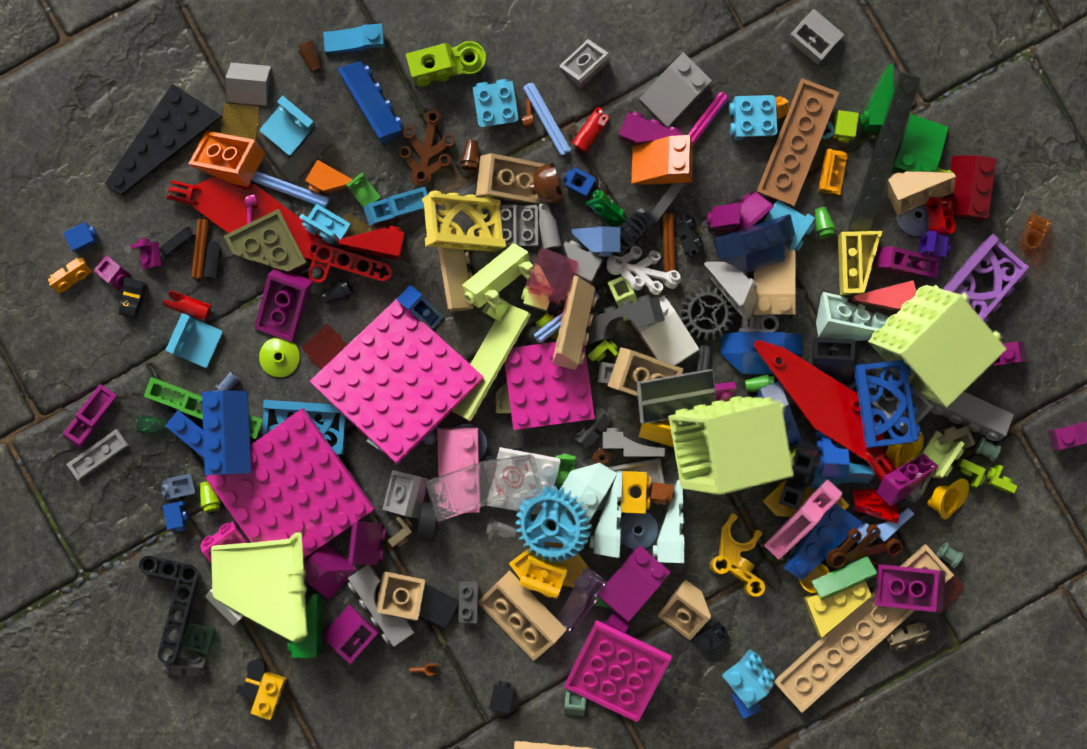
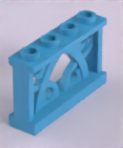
(327, 411)

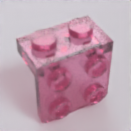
(551, 275)

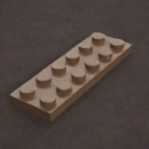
(797, 142)

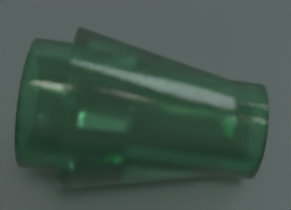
(149, 424)

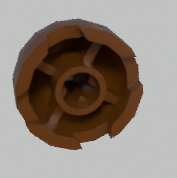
(547, 185)

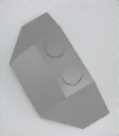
(734, 286)

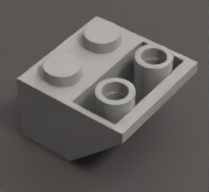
(815, 36)
(587, 261)

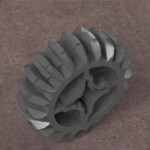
(702, 305)

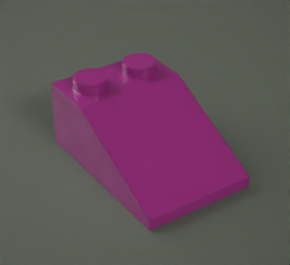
(283, 304)
(366, 543)
(633, 583)
(910, 588)

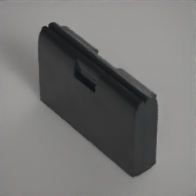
(437, 607)

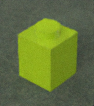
(845, 126)

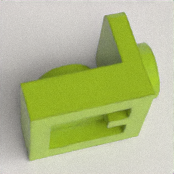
(599, 352)
(970, 468)
(1003, 483)

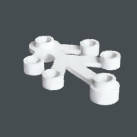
(620, 265)

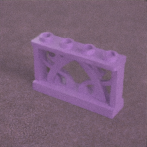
(985, 254)

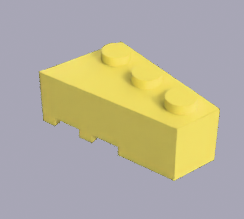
(855, 260)
(833, 610)

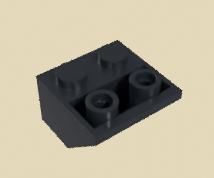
(834, 357)

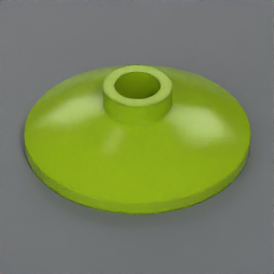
(282, 367)

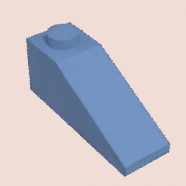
(599, 239)

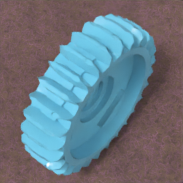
(553, 508)

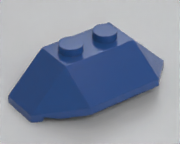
(740, 350)

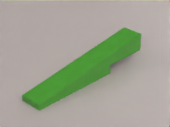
(187, 401)

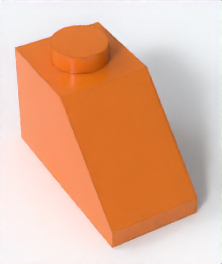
(326, 179)

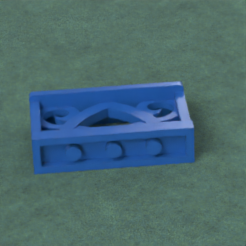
(871, 428)

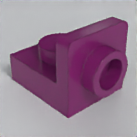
(148, 253)
(112, 272)
(725, 391)

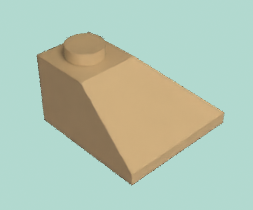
(400, 595)
(686, 610)

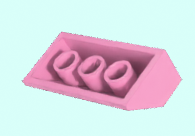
(457, 450)

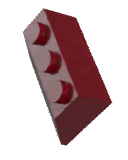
(972, 186)

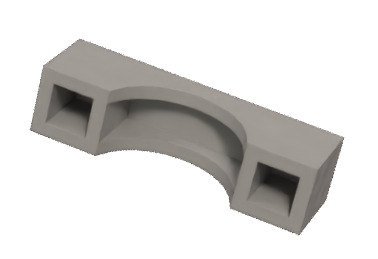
(365, 584)

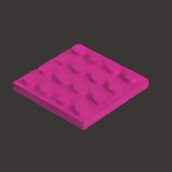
(546, 392)
(617, 671)

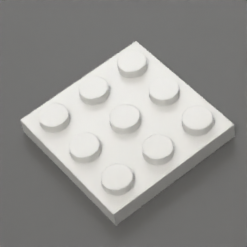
(547, 470)

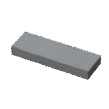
(97, 454)

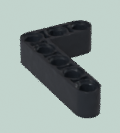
(176, 603)

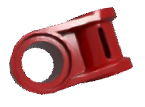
(940, 218)

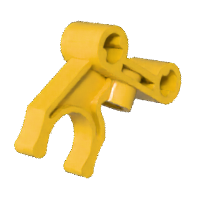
(733, 562)

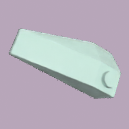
(846, 321)
(607, 531)
(670, 539)

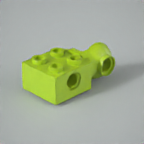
(446, 62)

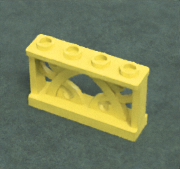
(445, 239)

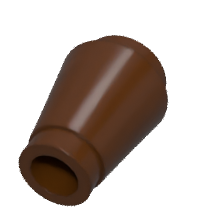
(310, 55)
(470, 156)

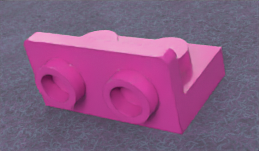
(226, 535)

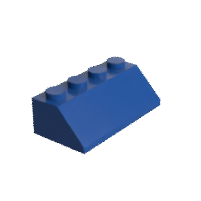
(371, 102)
(226, 432)

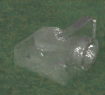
(504, 530)

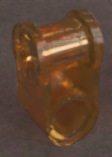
(1035, 228)

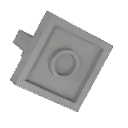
(405, 494)

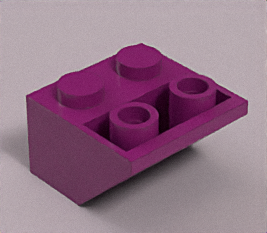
(350, 634)

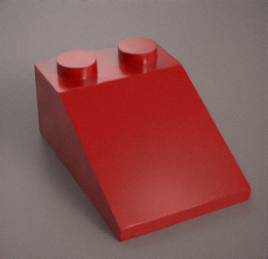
(380, 242)

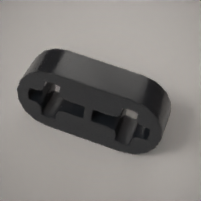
(177, 242)

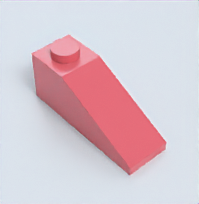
(889, 297)

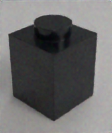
(501, 696)

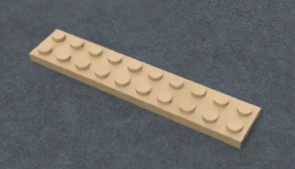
(848, 642)

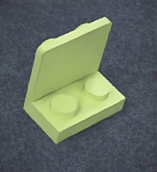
(942, 454)

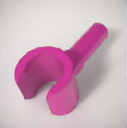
(250, 201)

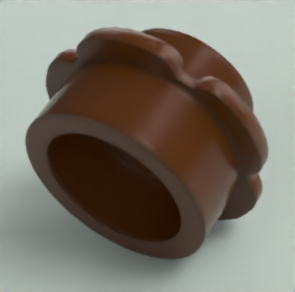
(606, 454)

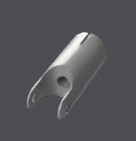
(548, 228)

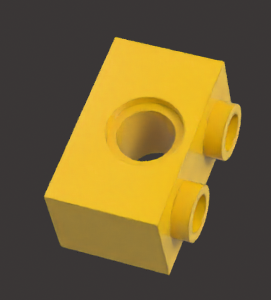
(630, 504)
(268, 695)

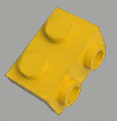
(543, 577)

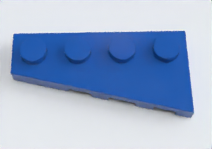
(820, 540)

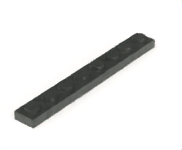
(884, 152)

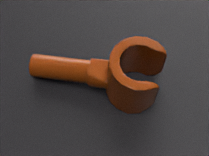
(528, 119)
(427, 669)

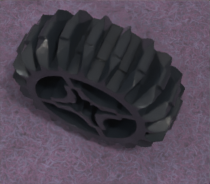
(634, 230)

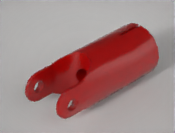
(590, 131)
(188, 306)

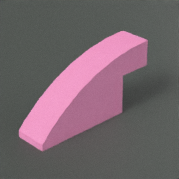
(803, 519)

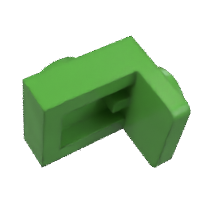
(567, 464)

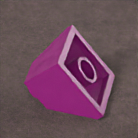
(753, 210)
(327, 570)

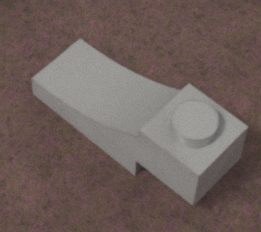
(615, 440)

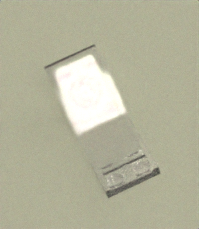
(484, 484)

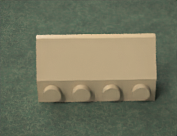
(455, 274)
(574, 323)
(521, 616)

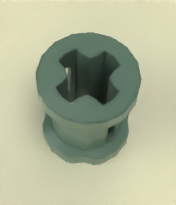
(987, 449)
(949, 555)

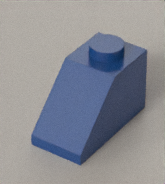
(420, 307)

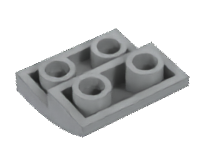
(520, 225)

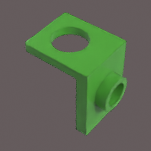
(363, 190)

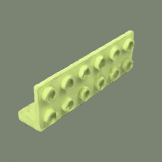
(493, 352)

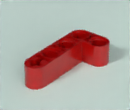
(351, 266)

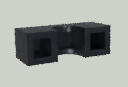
(802, 469)

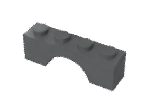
(642, 313)

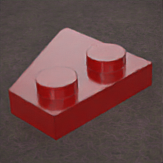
(870, 503)

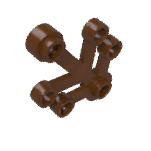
(426, 151)
(838, 557)

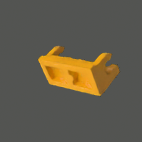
(833, 172)

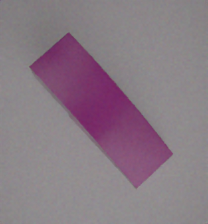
(89, 416)

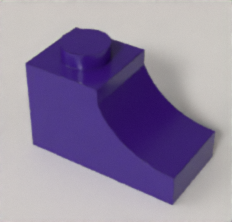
(934, 245)

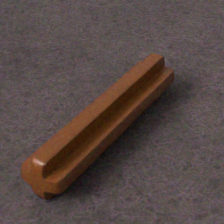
(668, 242)
(200, 249)

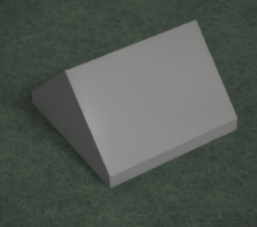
(585, 63)
(248, 84)

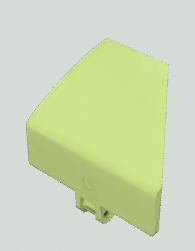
(263, 583)

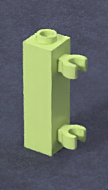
(496, 275)

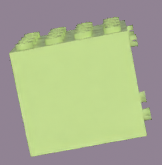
(940, 343)
(731, 444)

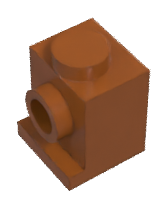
(661, 493)

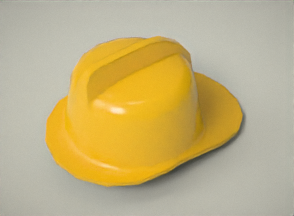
(903, 453)
(949, 498)

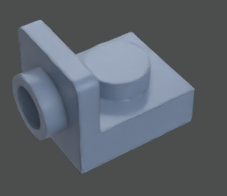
(177, 487)

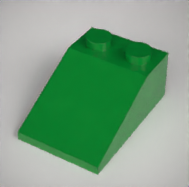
(878, 103)
(920, 146)
(311, 645)

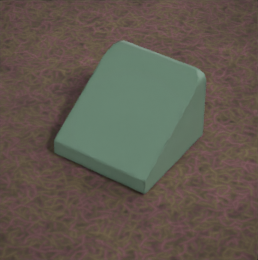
(574, 704)

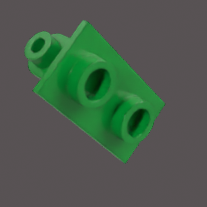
(609, 212)

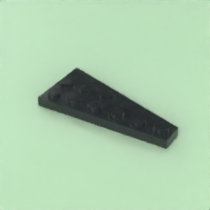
(164, 134)

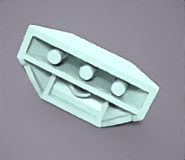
(590, 485)

